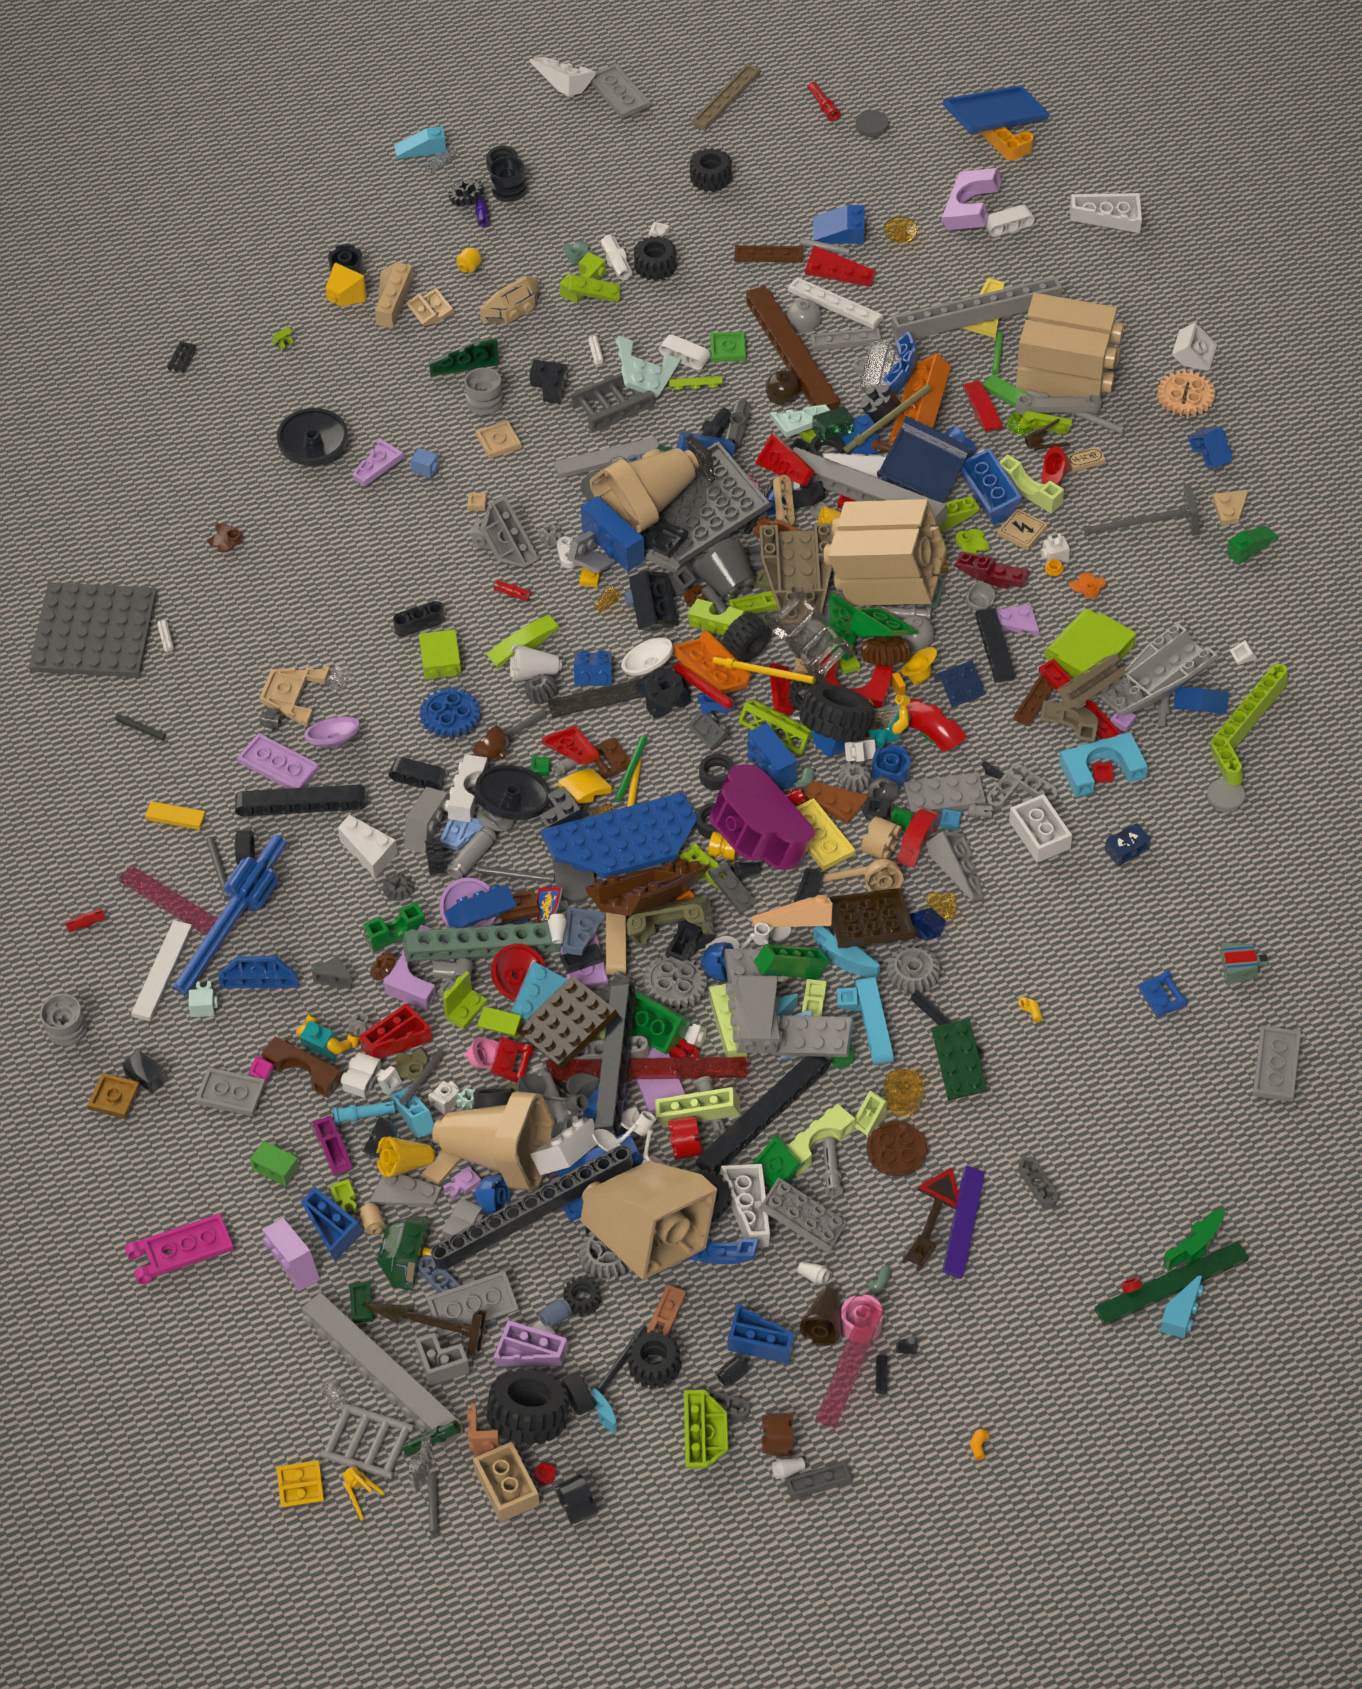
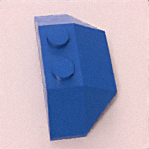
(258, 973)

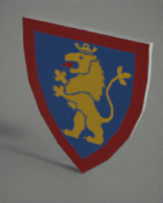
(548, 902)

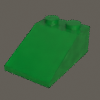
(878, 622)

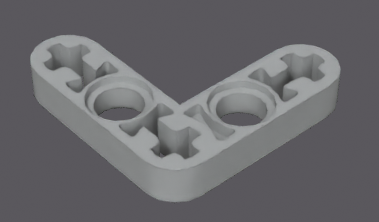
(1017, 781)

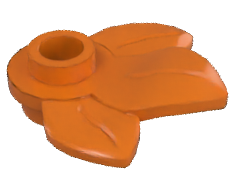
(1088, 585)

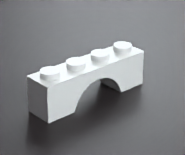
(461, 803)

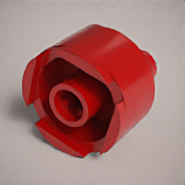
(685, 1137)

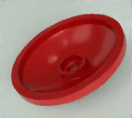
(516, 960)

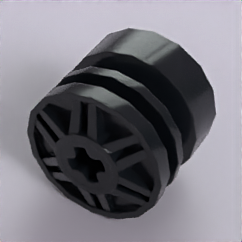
(507, 178)

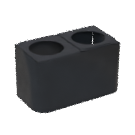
(145, 1071)

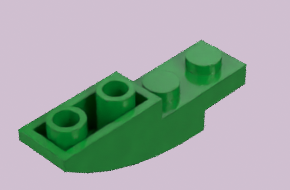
(1201, 1238)

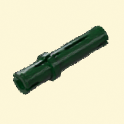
(449, 1429)

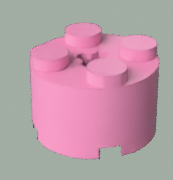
(851, 1310)

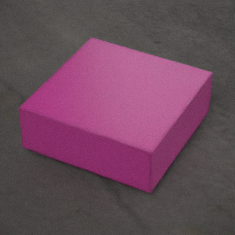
(261, 1068)

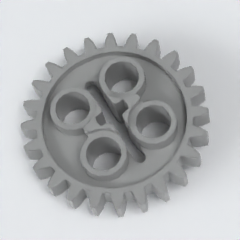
(674, 981)

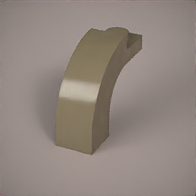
(1080, 719)

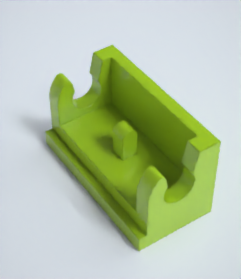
(500, 1021)

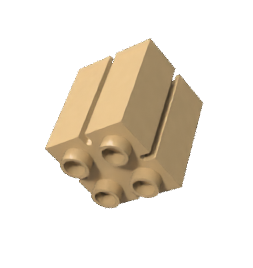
(1068, 347)
(886, 552)

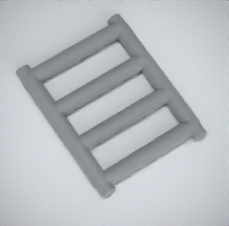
(366, 1466)

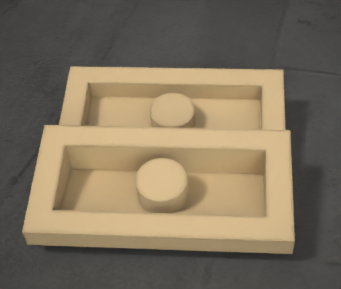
(430, 307)

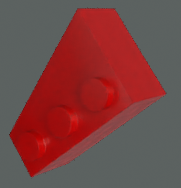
(396, 1033)

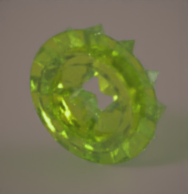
(1013, 424)

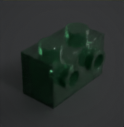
(833, 423)

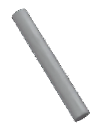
(829, 247)

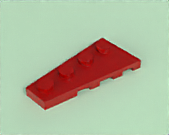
(832, 266)
(784, 461)

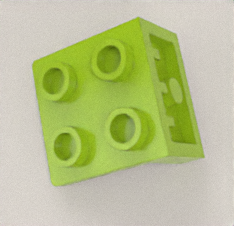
(462, 1003)

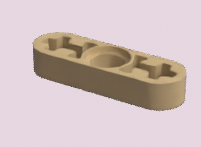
(786, 487)

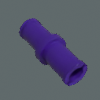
(482, 212)

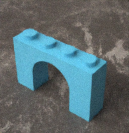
(1119, 749)

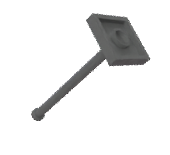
(1189, 510)

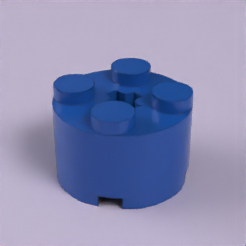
(892, 763)

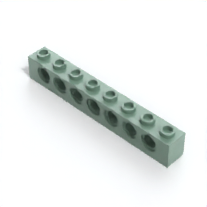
(474, 947)

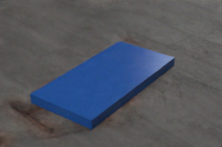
(995, 109)

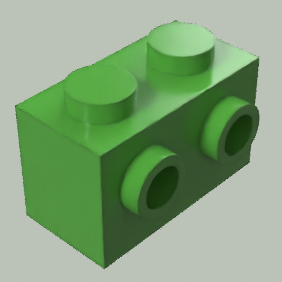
(274, 1163)

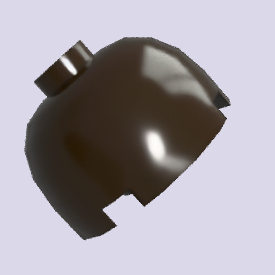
(783, 387)

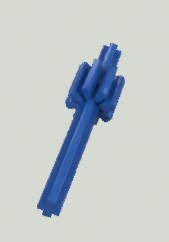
(245, 888)

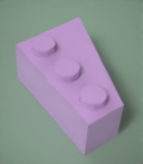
(291, 1254)
(529, 1347)

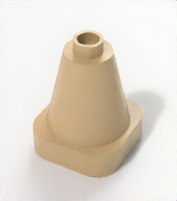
(645, 486)
(500, 1137)

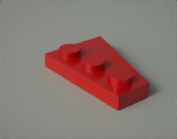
(573, 745)

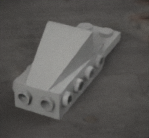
(751, 1003)

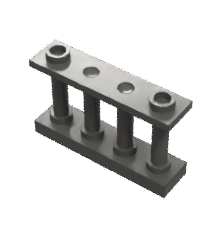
(614, 413)

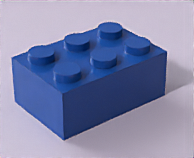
(772, 756)

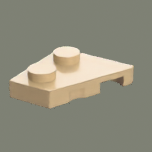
(1229, 506)

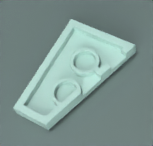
(796, 422)

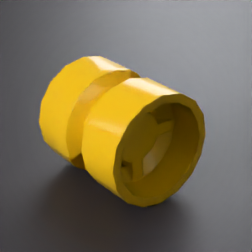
(720, 847)

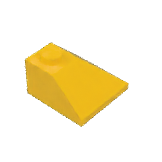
(345, 286)

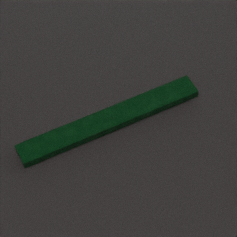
(1170, 1283)

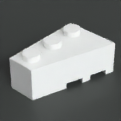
(367, 844)
(565, 1148)

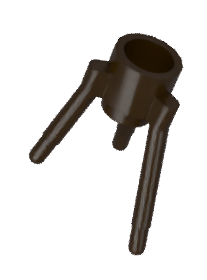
(1034, 439)

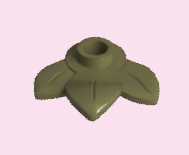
(409, 1064)

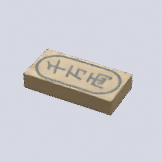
(1086, 459)

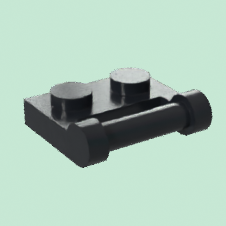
(663, 543)

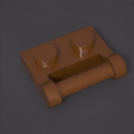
(880, 445)
(614, 756)

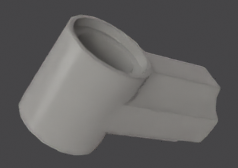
(451, 969)

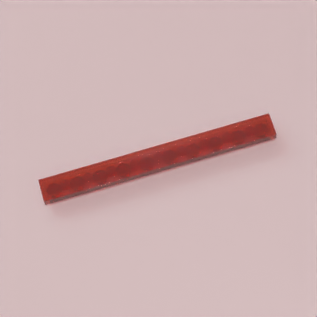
(658, 1068)

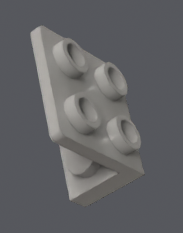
(583, 555)

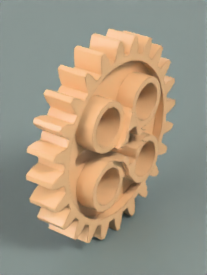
(1173, 388)

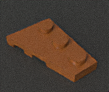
(836, 801)

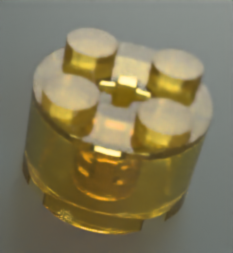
(903, 1091)

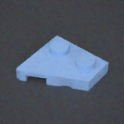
(459, 833)

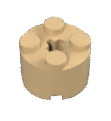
(881, 838)

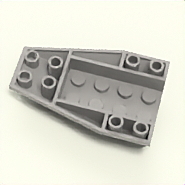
(1158, 671)

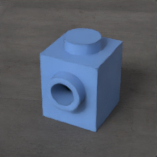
(424, 463)

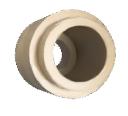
(372, 1219)

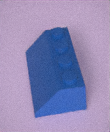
(990, 486)

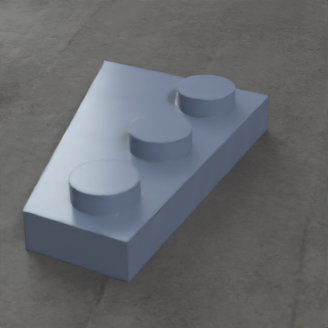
(580, 929)

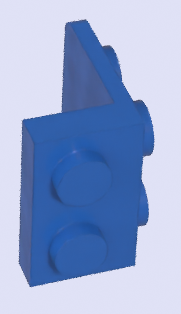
(592, 668)

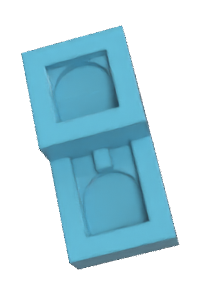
(848, 999)
(605, 1412)

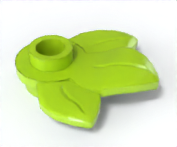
(972, 541)

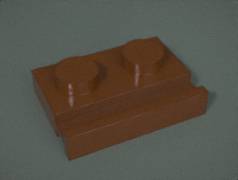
(525, 907)

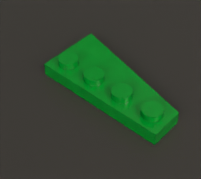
(840, 618)

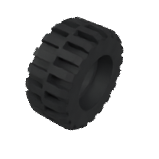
(836, 712)
(527, 1406)

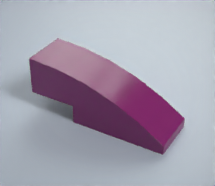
(331, 1145)

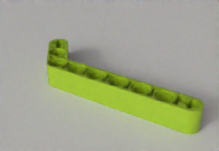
(1243, 720)

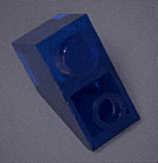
(927, 924)

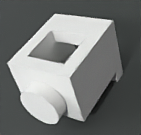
(444, 1097)

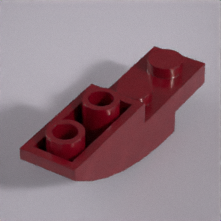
(990, 572)

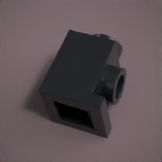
(881, 804)

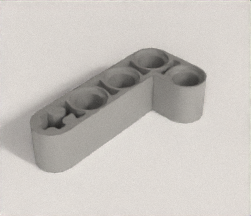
(591, 1049)

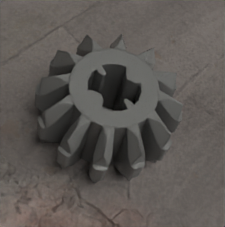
(540, 688)

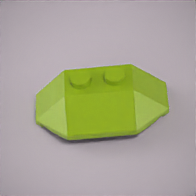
(704, 1429)

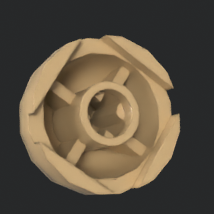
(883, 875)

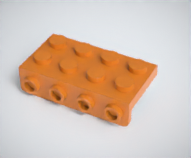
(699, 656)

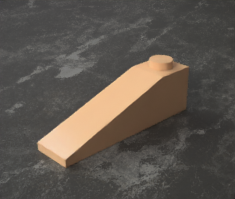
(806, 912)

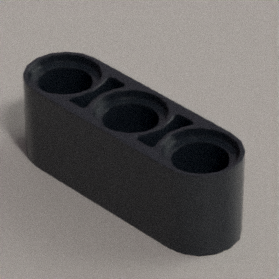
(418, 618)
(416, 773)

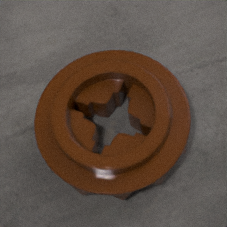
(690, 594)
(382, 966)

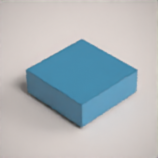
(950, 819)

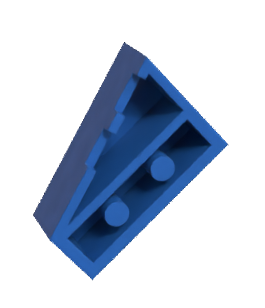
(480, 907)

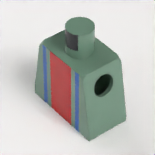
(1240, 962)

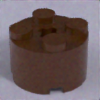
(778, 1434)

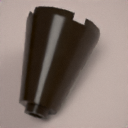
(823, 1319)

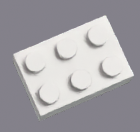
(1040, 828)

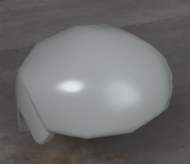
(980, 596)

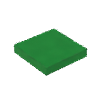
(778, 1161)

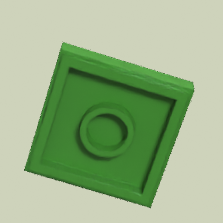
(728, 346)

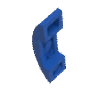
(728, 1252)

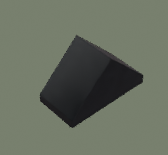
(808, 495)
(684, 942)

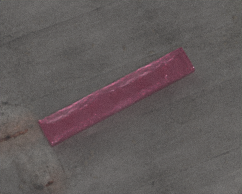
(167, 899)
(849, 1366)

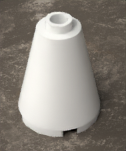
(531, 662)

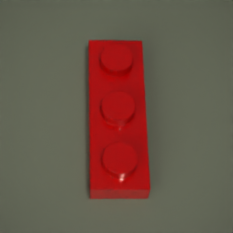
(780, 691)

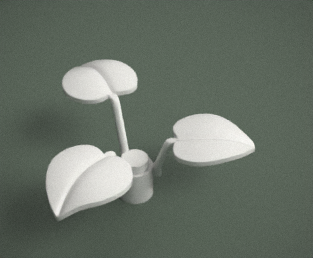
(761, 936)
(633, 1122)

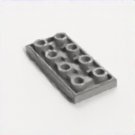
(803, 1215)

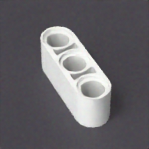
(1009, 220)
(688, 352)

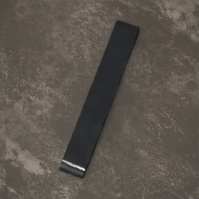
(300, 800)

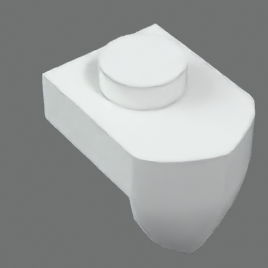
(695, 1035)

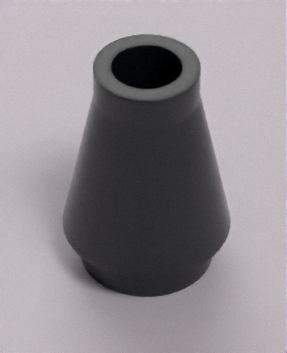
(745, 869)

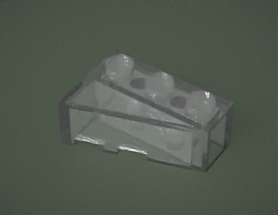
(879, 362)

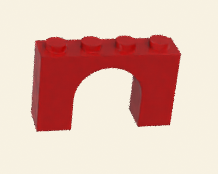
(877, 688)

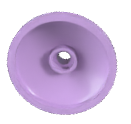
(332, 732)
(459, 889)

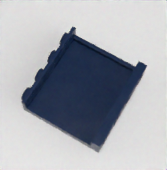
(923, 460)

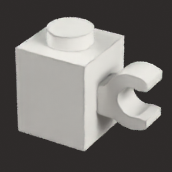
(1055, 549)

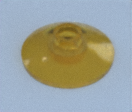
(900, 229)

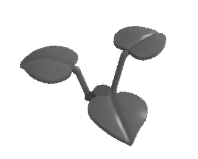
(579, 1086)

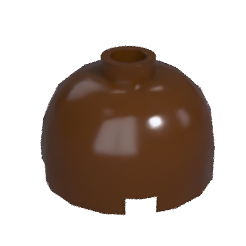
(492, 745)

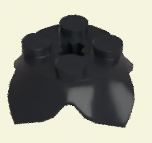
(660, 701)

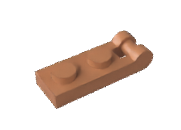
(667, 1310)

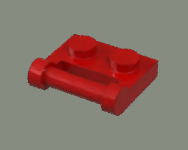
(506, 1056)

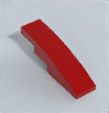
(982, 405)

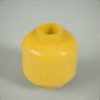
(469, 260)

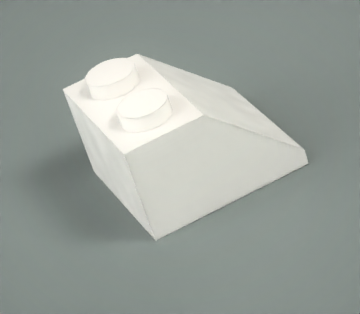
(1194, 348)

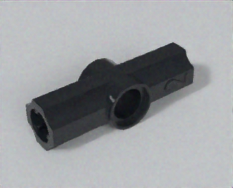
(716, 425)

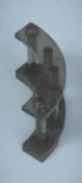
(801, 651)

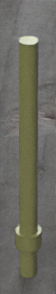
(859, 439)

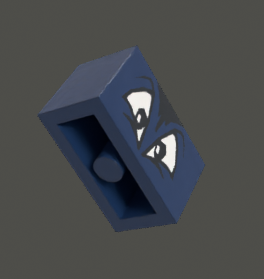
(1127, 844)

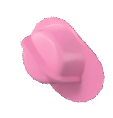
(481, 1053)

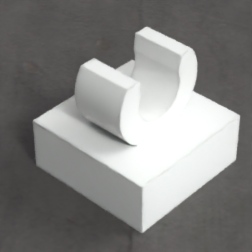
(388, 1079)

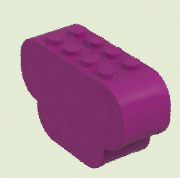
(760, 819)

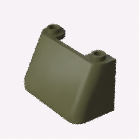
(694, 910)

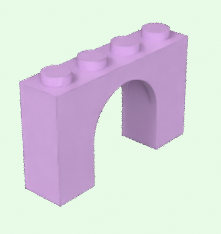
(968, 184)
(408, 988)

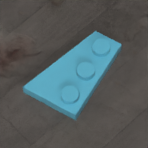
(536, 989)

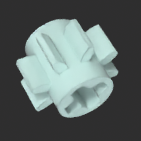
(466, 1099)

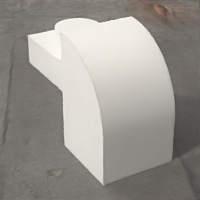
(860, 750)

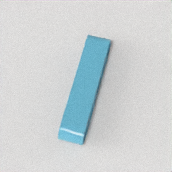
(874, 1021)

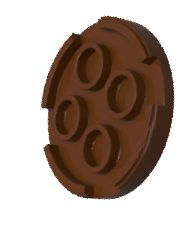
(896, 1148)

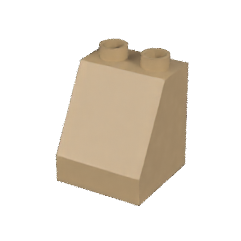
(651, 1215)

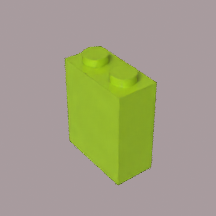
(440, 654)

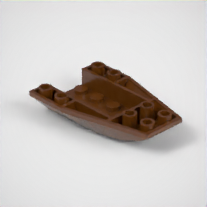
(645, 888)

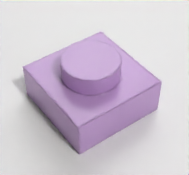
(1124, 721)

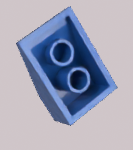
(840, 225)

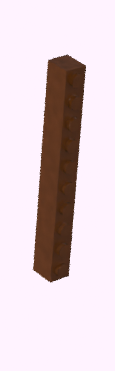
(790, 348)

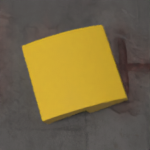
(585, 785)
(300, 1484)

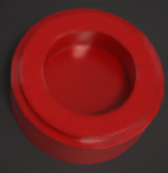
(1131, 1285)
(545, 1473)

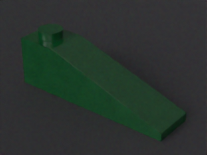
(473, 356)

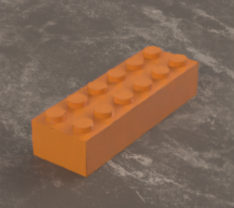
(929, 371)

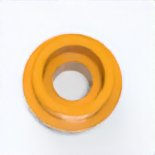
(1054, 567)

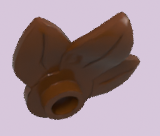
(225, 537)

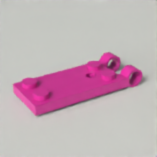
(188, 1246)

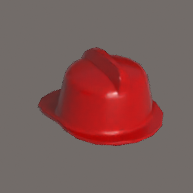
(1055, 465)

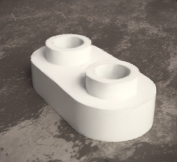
(563, 546)

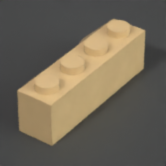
(393, 289)

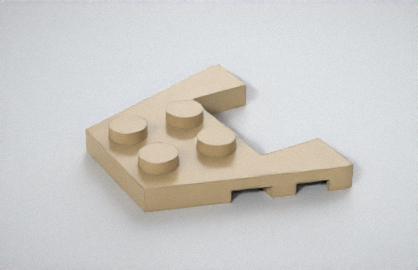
(285, 687)

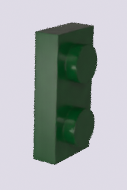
(360, 1295)

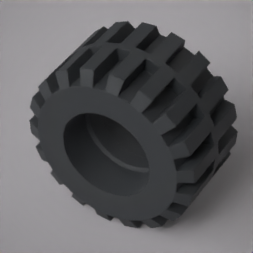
(710, 169)
(655, 258)
(747, 637)
(723, 1193)
(649, 1345)

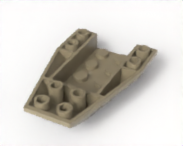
(796, 561)

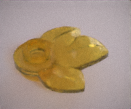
(943, 905)

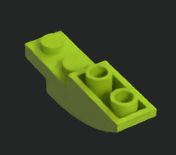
(959, 511)

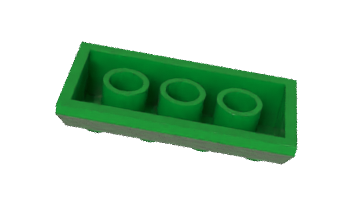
(658, 1023)

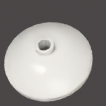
(647, 657)

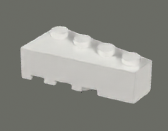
(1108, 210)

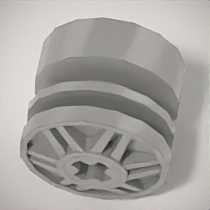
(483, 391)
(63, 1019)

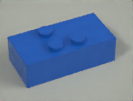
(613, 533)

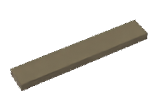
(725, 97)

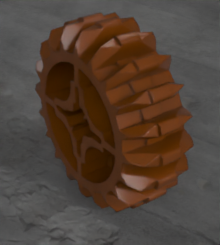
(886, 650)

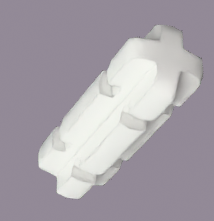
(596, 350)
(165, 636)

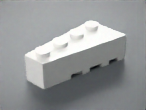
(747, 1196)

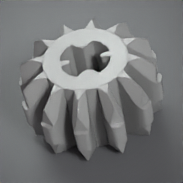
(854, 777)

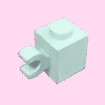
(202, 1001)

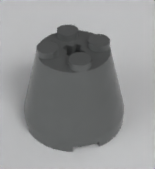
(726, 569)

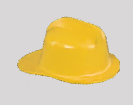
(919, 665)

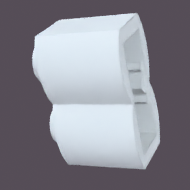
(360, 1074)

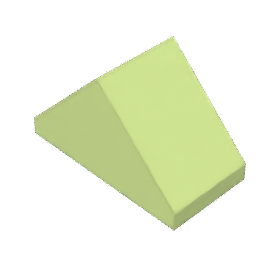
(871, 1113)

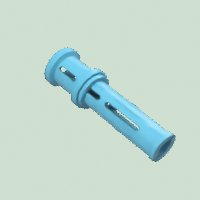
(353, 1113)

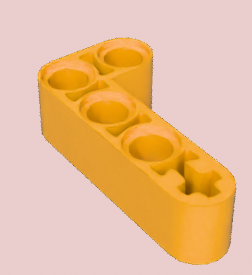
(1007, 144)

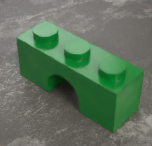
(382, 934)

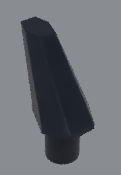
(992, 771)

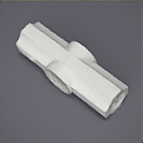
(616, 257)

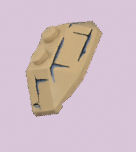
(511, 301)

